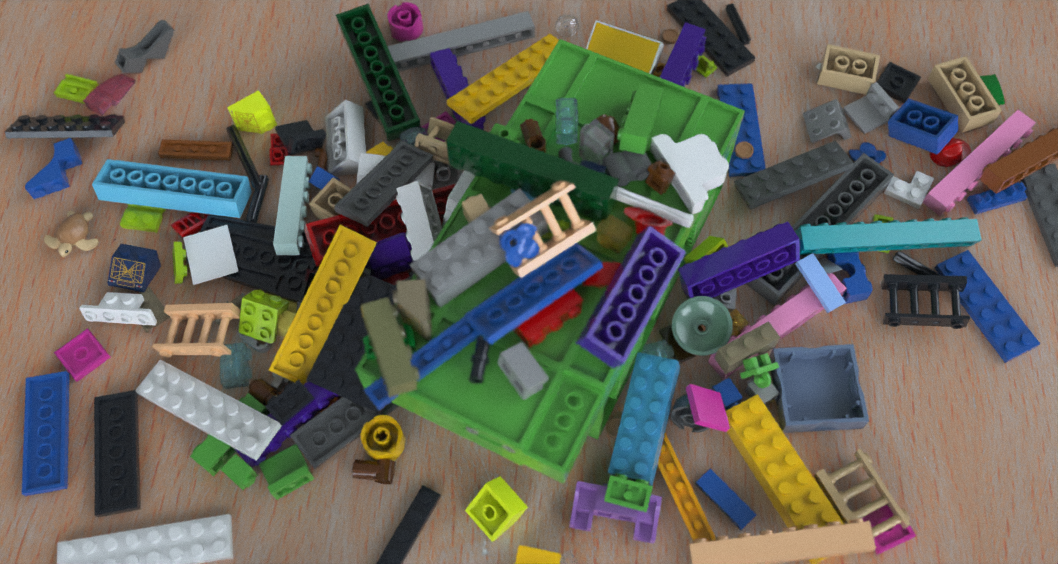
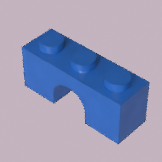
(857, 284)

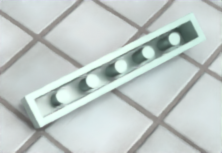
(291, 206)

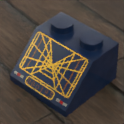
(133, 267)

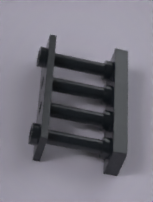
(928, 283)

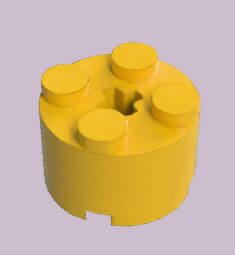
(376, 430)

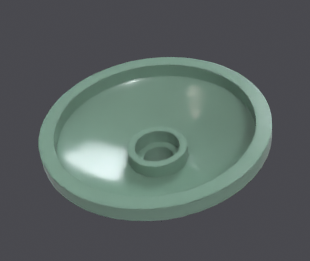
(705, 312)

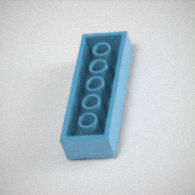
(644, 417)

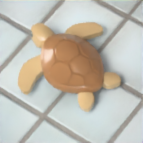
(72, 233)

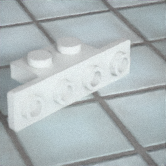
(119, 309)

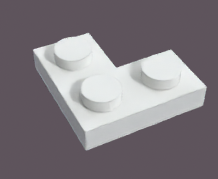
(912, 193)

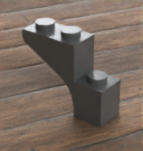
(152, 46)

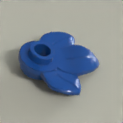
(870, 150)
(522, 245)

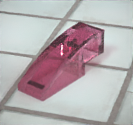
(108, 93)

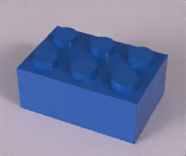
(923, 126)

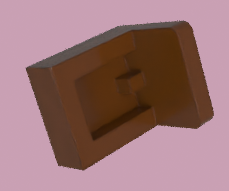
(660, 176)

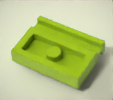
(75, 88)
(142, 218)

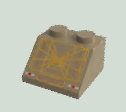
(414, 306)

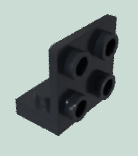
(300, 137)
(289, 402)

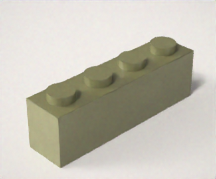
(389, 347)

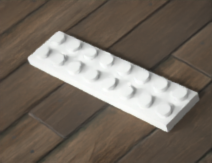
(208, 409)
(173, 543)

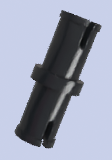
(479, 361)

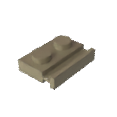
(153, 303)

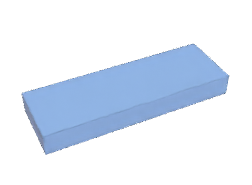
(820, 283)

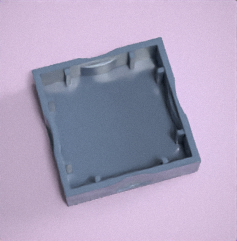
(818, 389)

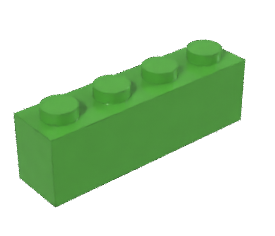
(640, 119)
(214, 453)

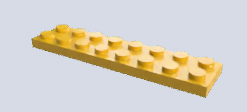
(502, 81)
(322, 304)

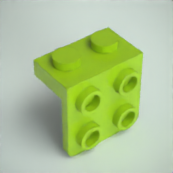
(260, 315)

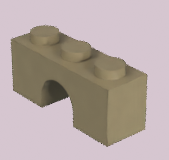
(756, 341)

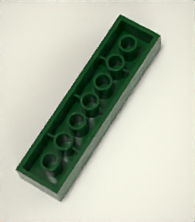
(378, 71)
(530, 170)

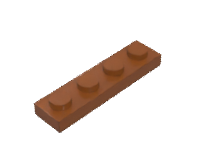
(195, 150)

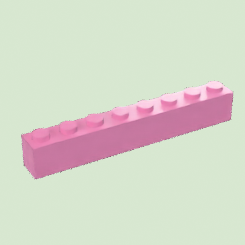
(969, 171)
(785, 318)

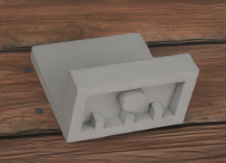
(872, 109)
(826, 121)

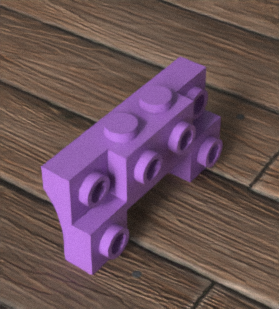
(590, 501)

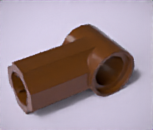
(532, 135)
(379, 471)

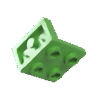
(286, 472)
(628, 493)

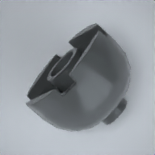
(682, 415)

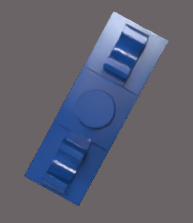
(989, 200)

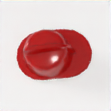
(952, 154)
(645, 218)

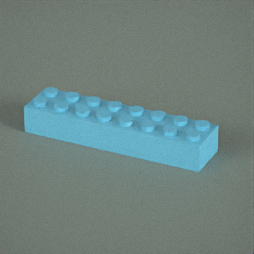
(172, 188)

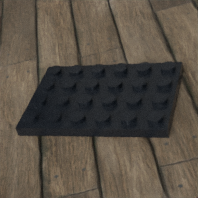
(345, 345)

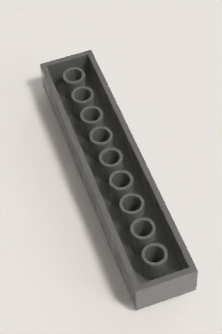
(839, 204)

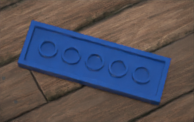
(743, 97)
(532, 292)
(989, 308)
(46, 434)

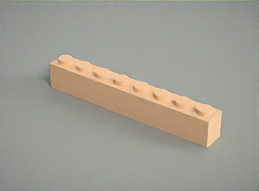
(786, 546)

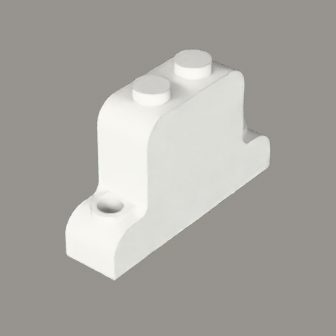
(696, 167)

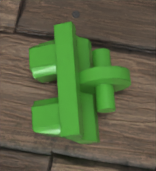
(759, 368)

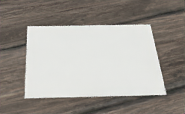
(210, 254)

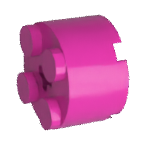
(405, 22)

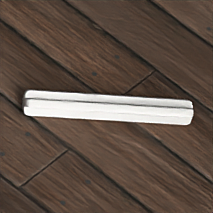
(658, 208)

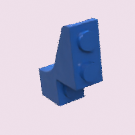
(53, 175)

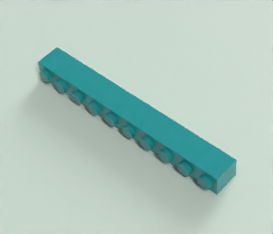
(887, 236)

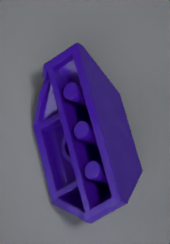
(390, 257)

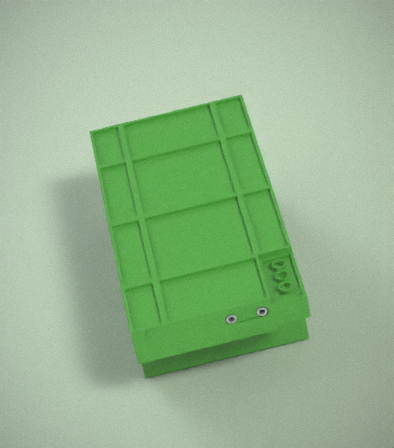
(580, 388)

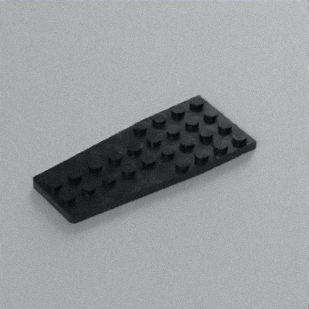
(258, 261)

